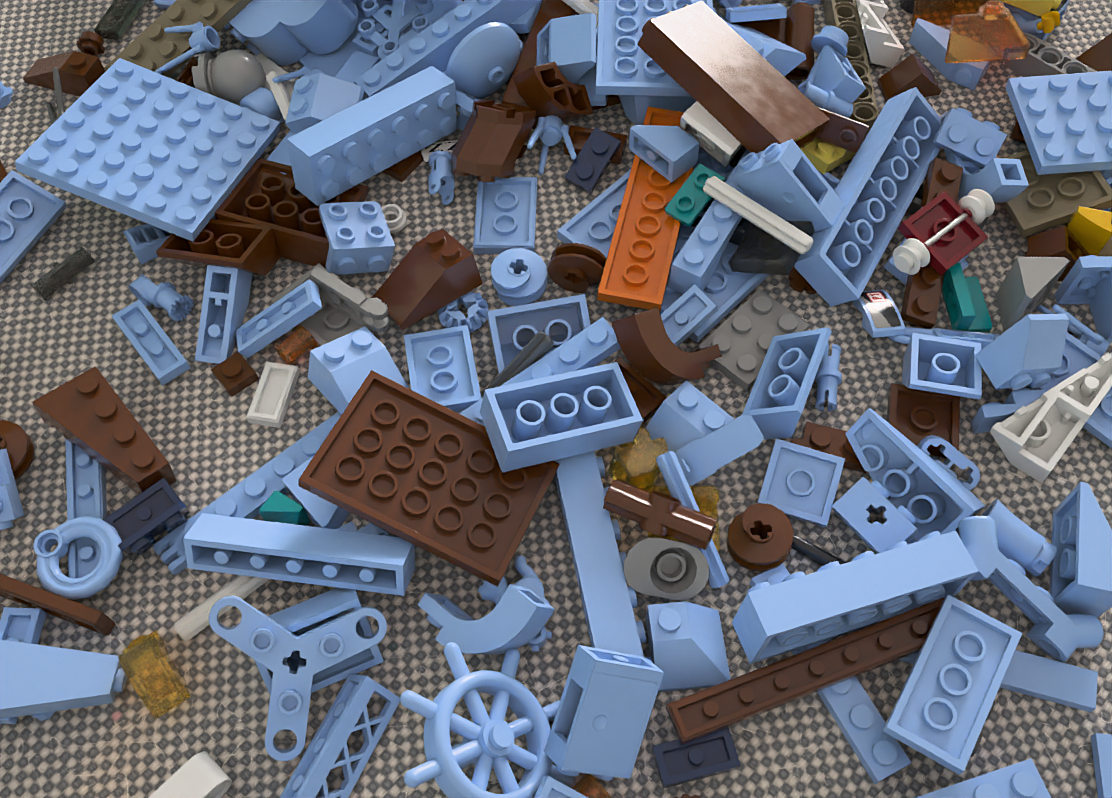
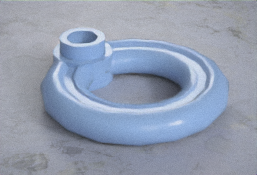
(48, 562)

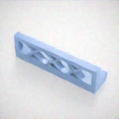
(332, 736)

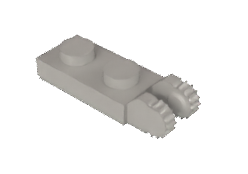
(351, 301)

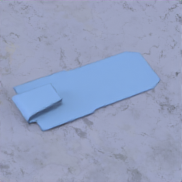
(720, 447)

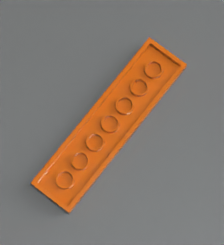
(644, 234)

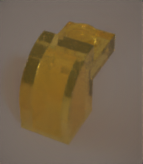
(636, 460)
(154, 674)

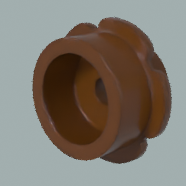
(91, 43)

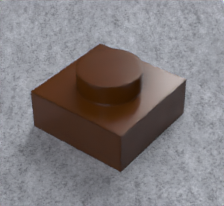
(234, 374)

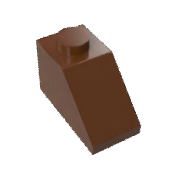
(1056, 243)

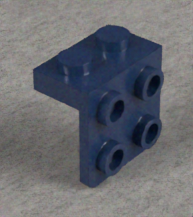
(147, 517)

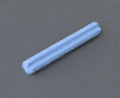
(680, 490)

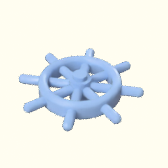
(487, 739)

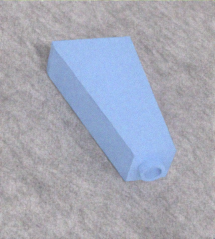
(55, 679)

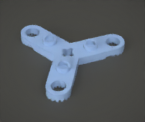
(270, 643)

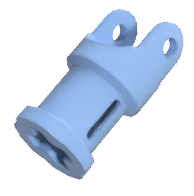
(441, 176)

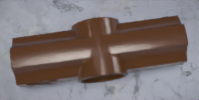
(660, 514)

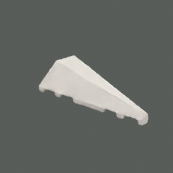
(881, 42)
(1044, 429)

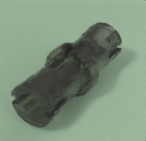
(62, 273)

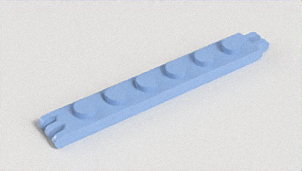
(249, 495)

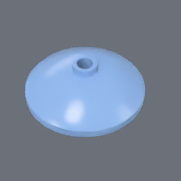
(484, 59)

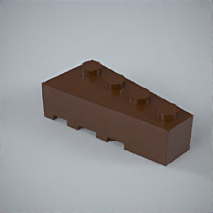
(102, 426)

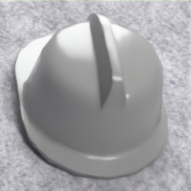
(666, 569)

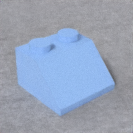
(319, 98)
(1026, 352)
(942, 366)
(686, 417)

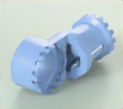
(162, 296)

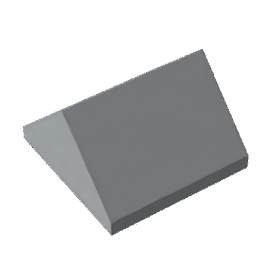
(1027, 286)

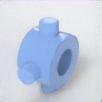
(539, 640)

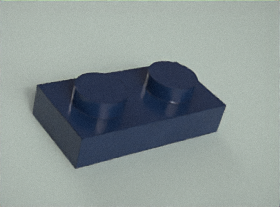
(593, 160)
(695, 759)

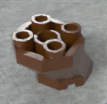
(492, 139)

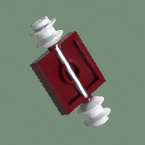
(943, 232)

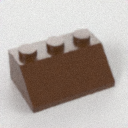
(226, 245)

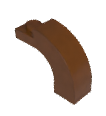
(655, 355)

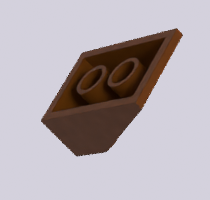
(428, 279)

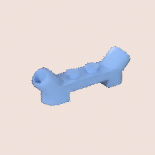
(1053, 630)

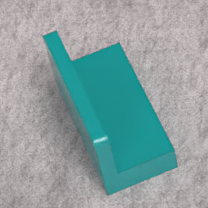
(965, 301)

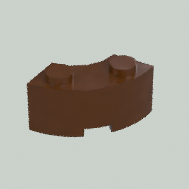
(552, 94)

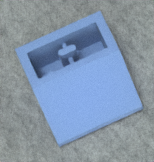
(570, 44)

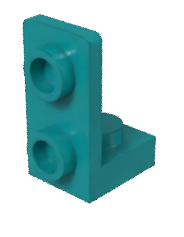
(691, 198)

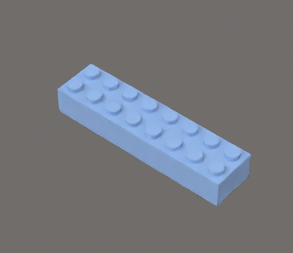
(875, 198)

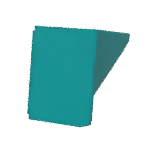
(283, 510)

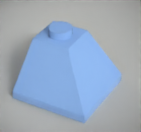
(686, 645)

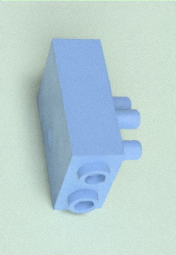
(789, 185)
(603, 713)

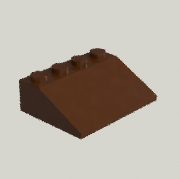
(272, 200)

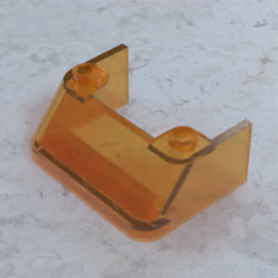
(978, 29)

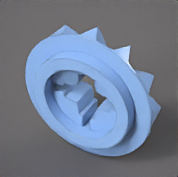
(476, 316)

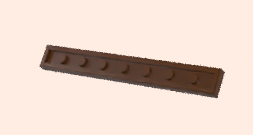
(801, 674)

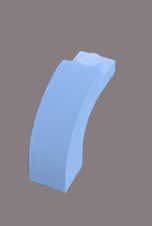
(999, 178)
(509, 625)

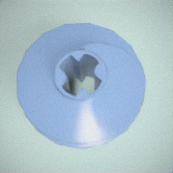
(519, 276)

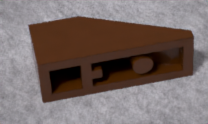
(76, 72)

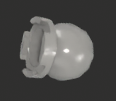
(228, 75)

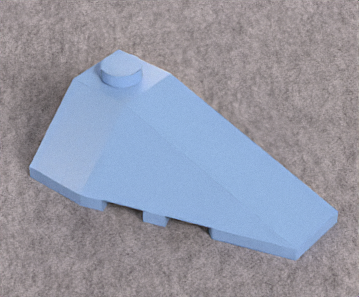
(911, 476)

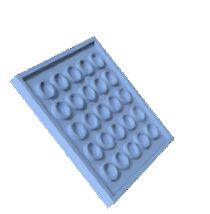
(150, 148)

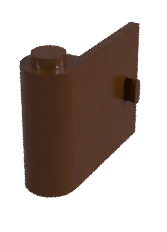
(794, 31)

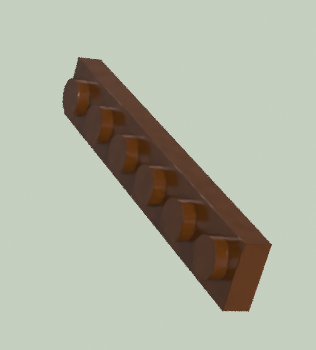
(925, 287)

